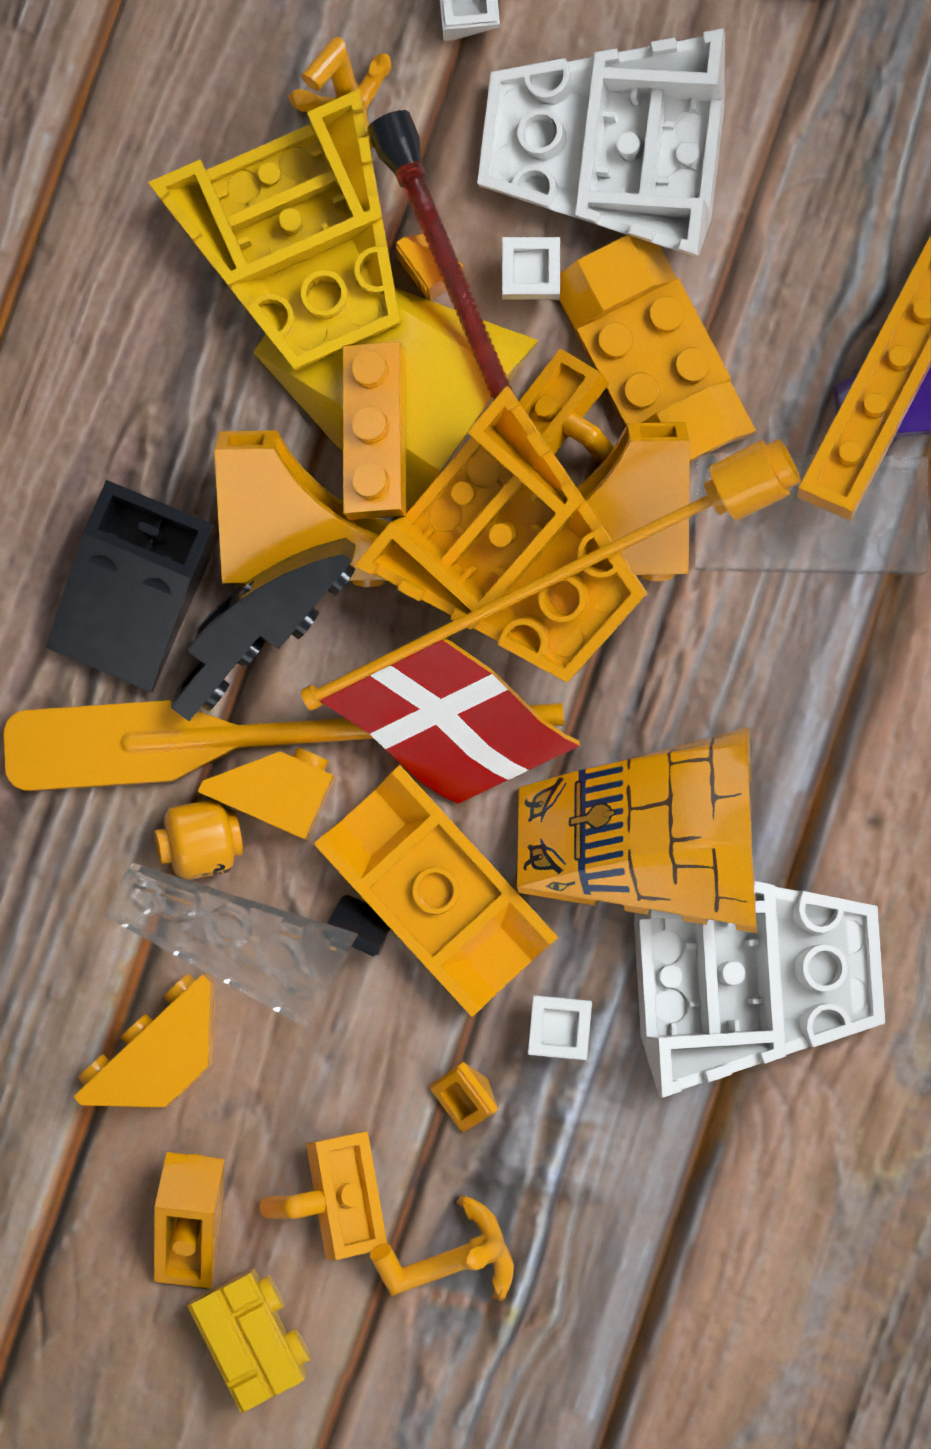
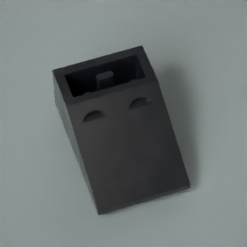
(131, 585)

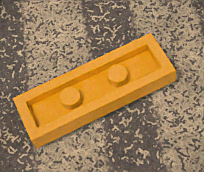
(374, 431)

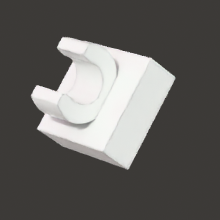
(530, 268)
(559, 1027)

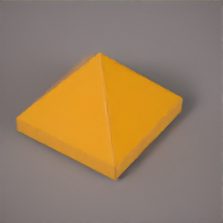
(465, 1096)

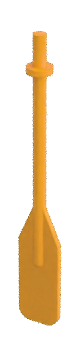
(149, 742)

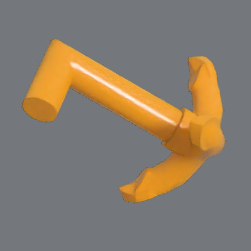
(335, 63)
(475, 1255)

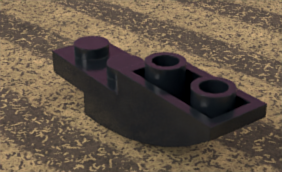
(269, 605)

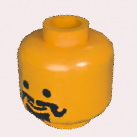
(199, 839)

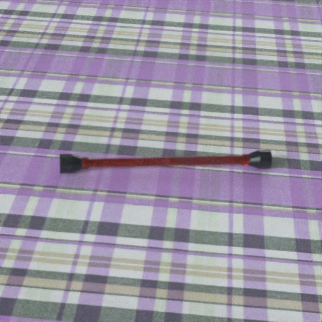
(399, 149)

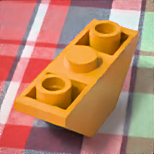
(160, 1053)

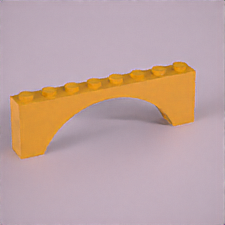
(278, 509)

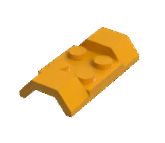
(651, 344)
(436, 891)

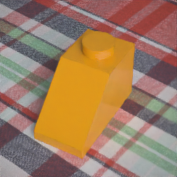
(277, 790)
(188, 1219)

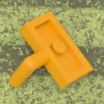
(562, 399)
(342, 1196)

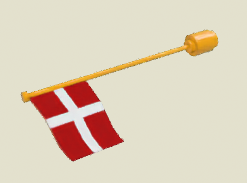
(454, 715)

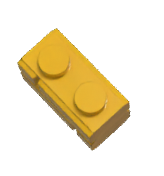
(250, 1339)

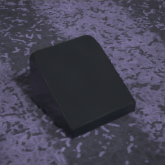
(361, 919)

